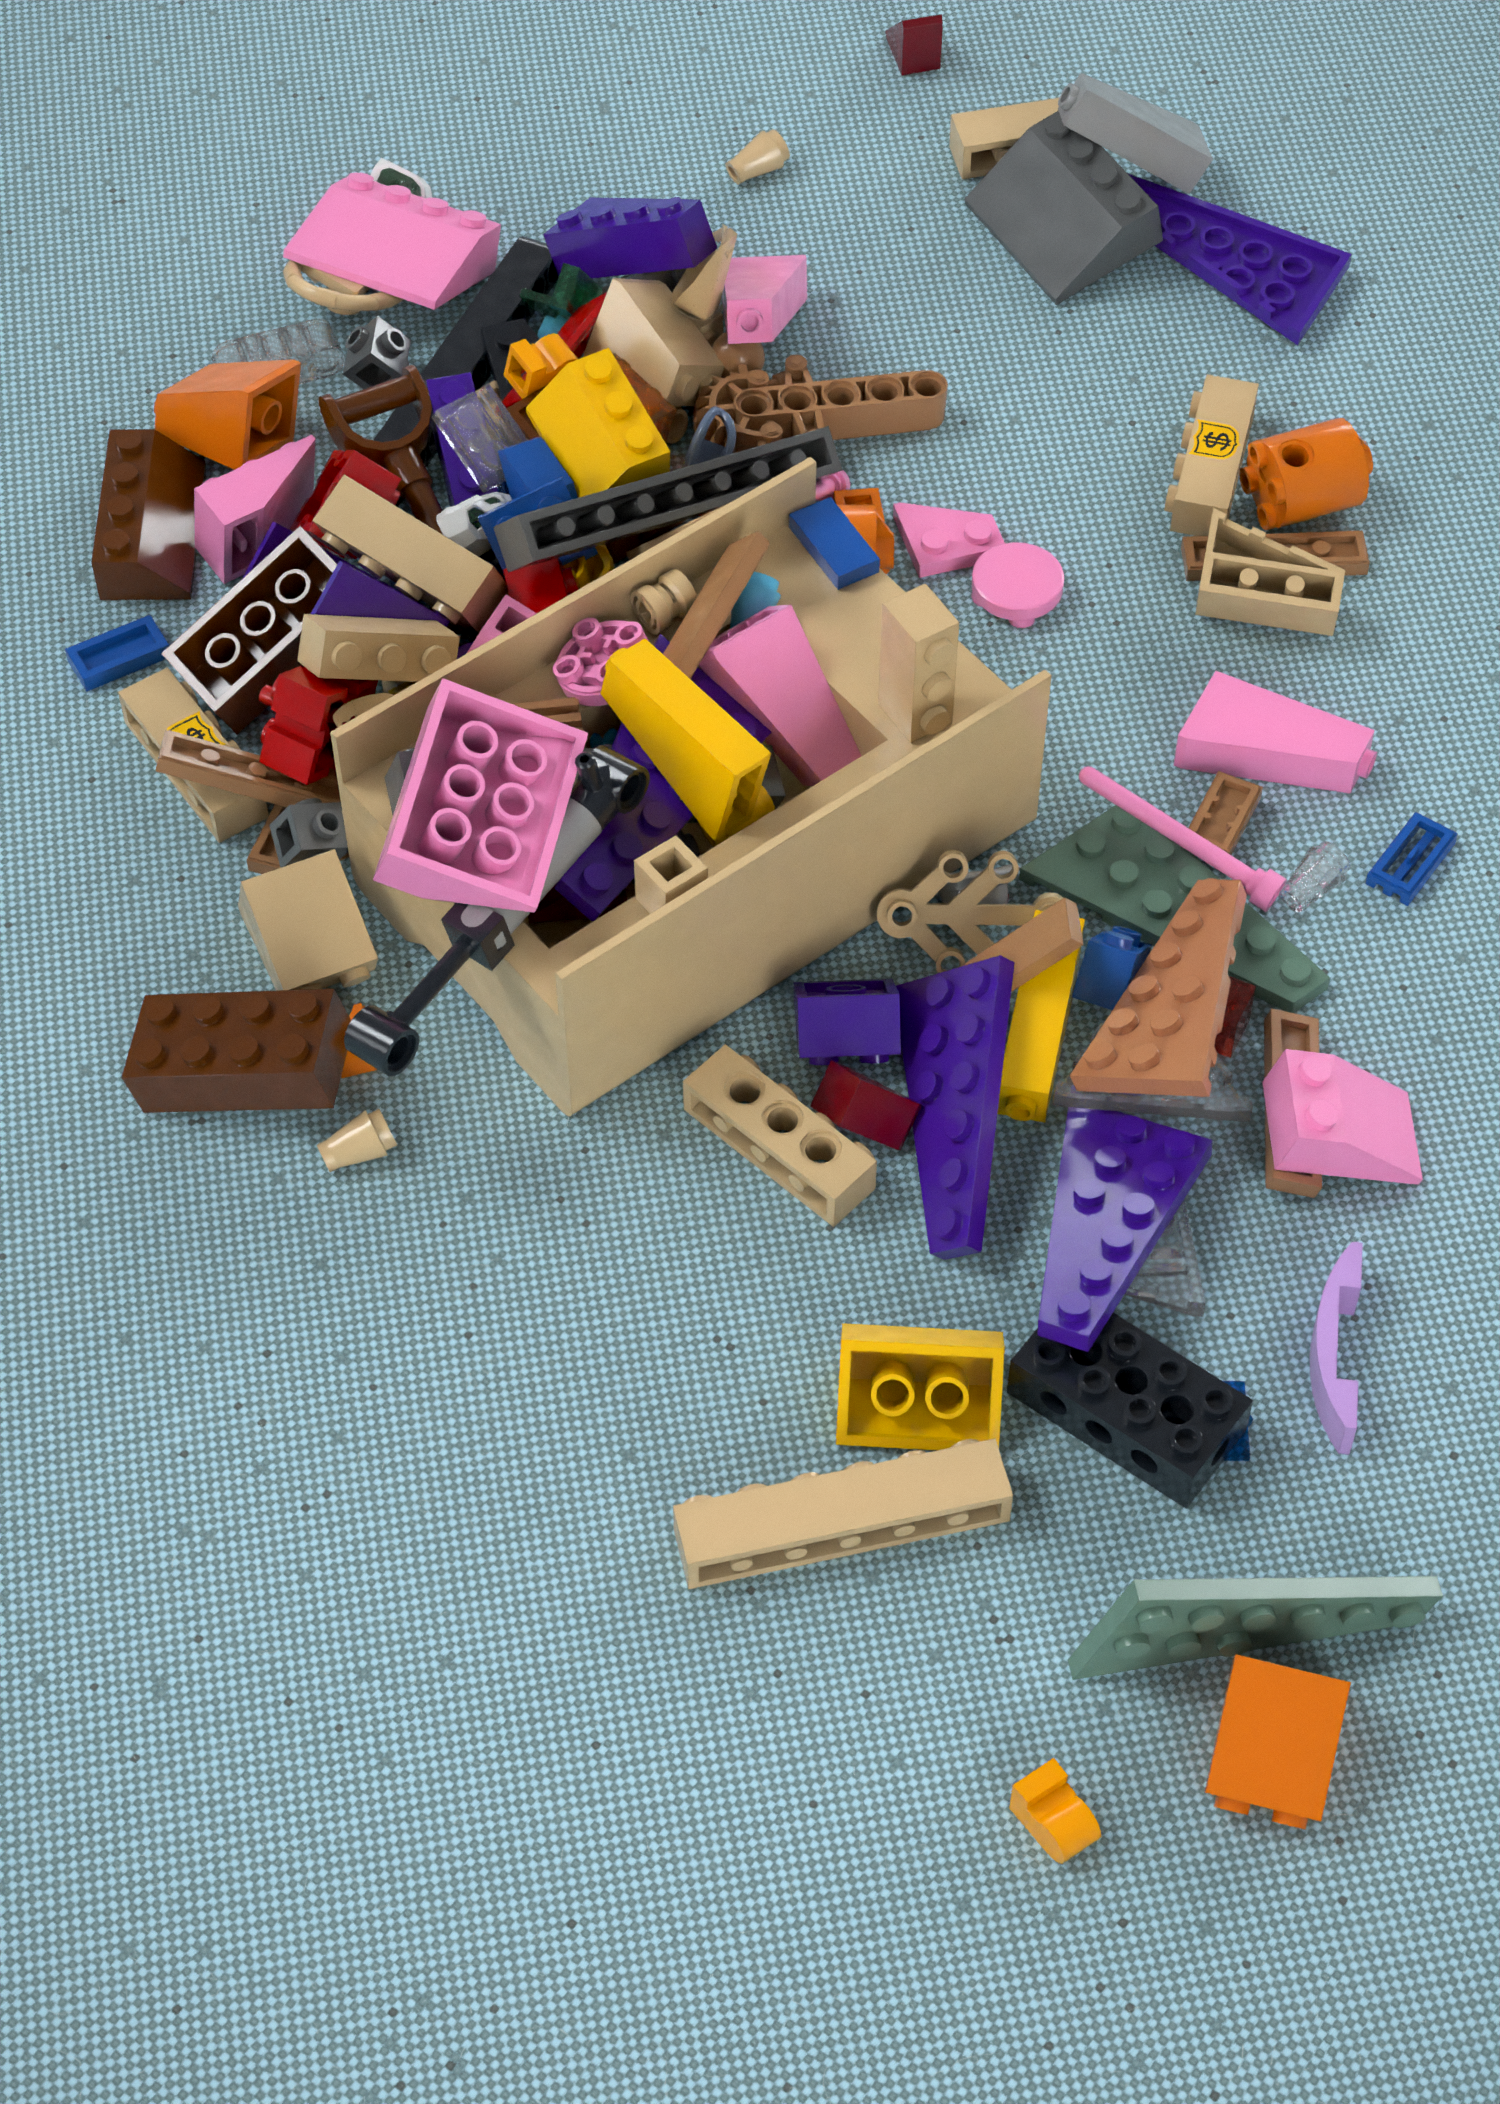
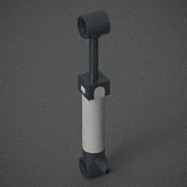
(604, 788)

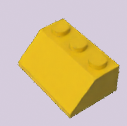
(598, 426)
(918, 1386)

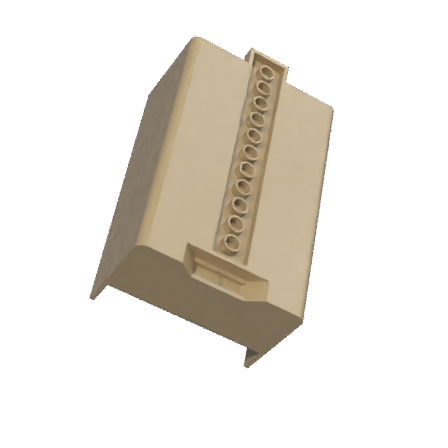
(618, 993)

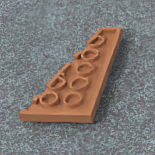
(1174, 1006)

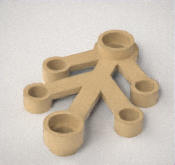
(961, 913)

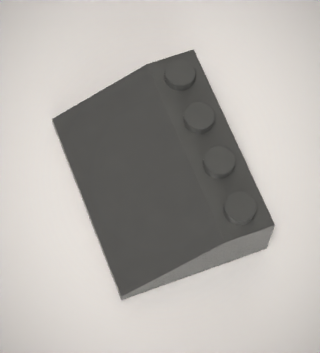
(1064, 209)

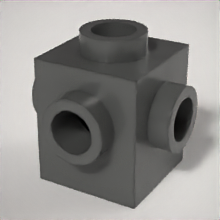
(375, 353)
(308, 831)

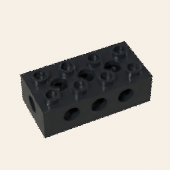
(1134, 1405)

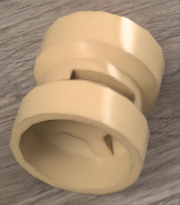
(663, 602)

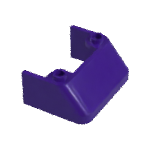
(352, 589)

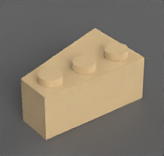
(1266, 582)

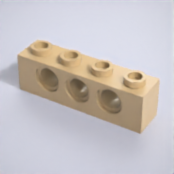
(788, 1158)

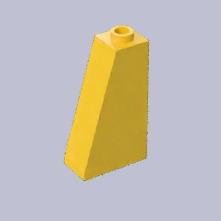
(687, 736)
(1037, 1039)

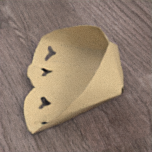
(701, 287)

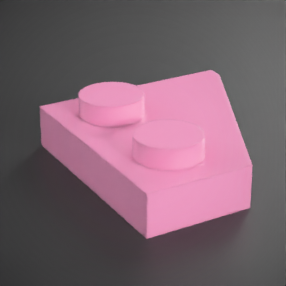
(943, 537)

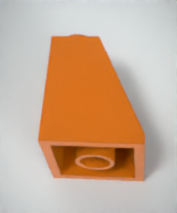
(232, 410)
(1276, 1740)

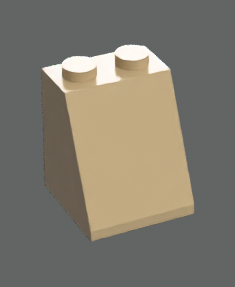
(655, 339)
(307, 925)

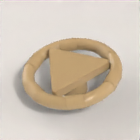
(341, 296)

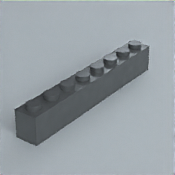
(656, 500)

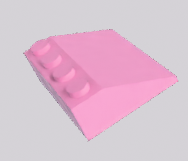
(396, 241)
(480, 802)

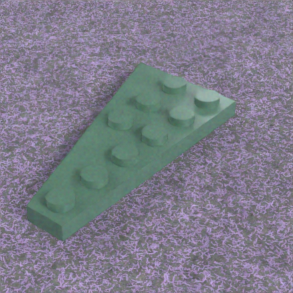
(1141, 882)
(1205, 1618)

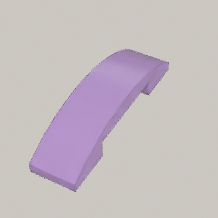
(1333, 1397)

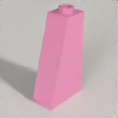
(762, 296)
(780, 682)
(1272, 739)

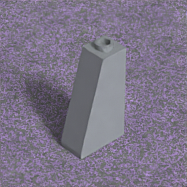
(1136, 131)

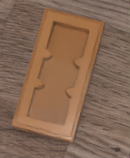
(1226, 810)

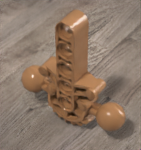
(796, 405)

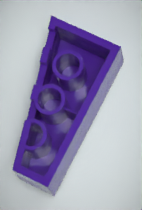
(631, 236)

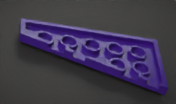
(1253, 263)
(608, 862)
(953, 1066)
(1111, 1205)

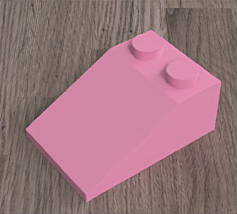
(1338, 1120)

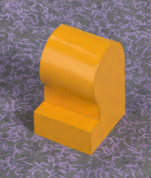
(539, 360)
(1054, 1812)

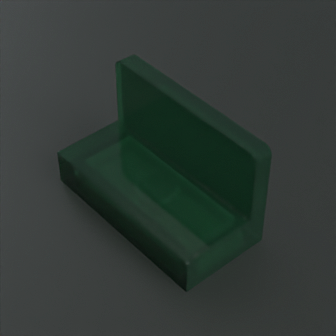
(572, 291)

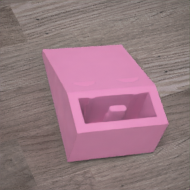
(242, 504)

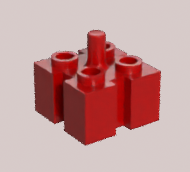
(355, 467)
(299, 735)

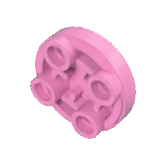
(1017, 582)
(583, 658)

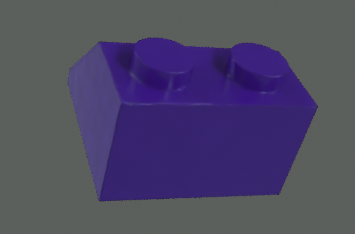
(847, 1020)

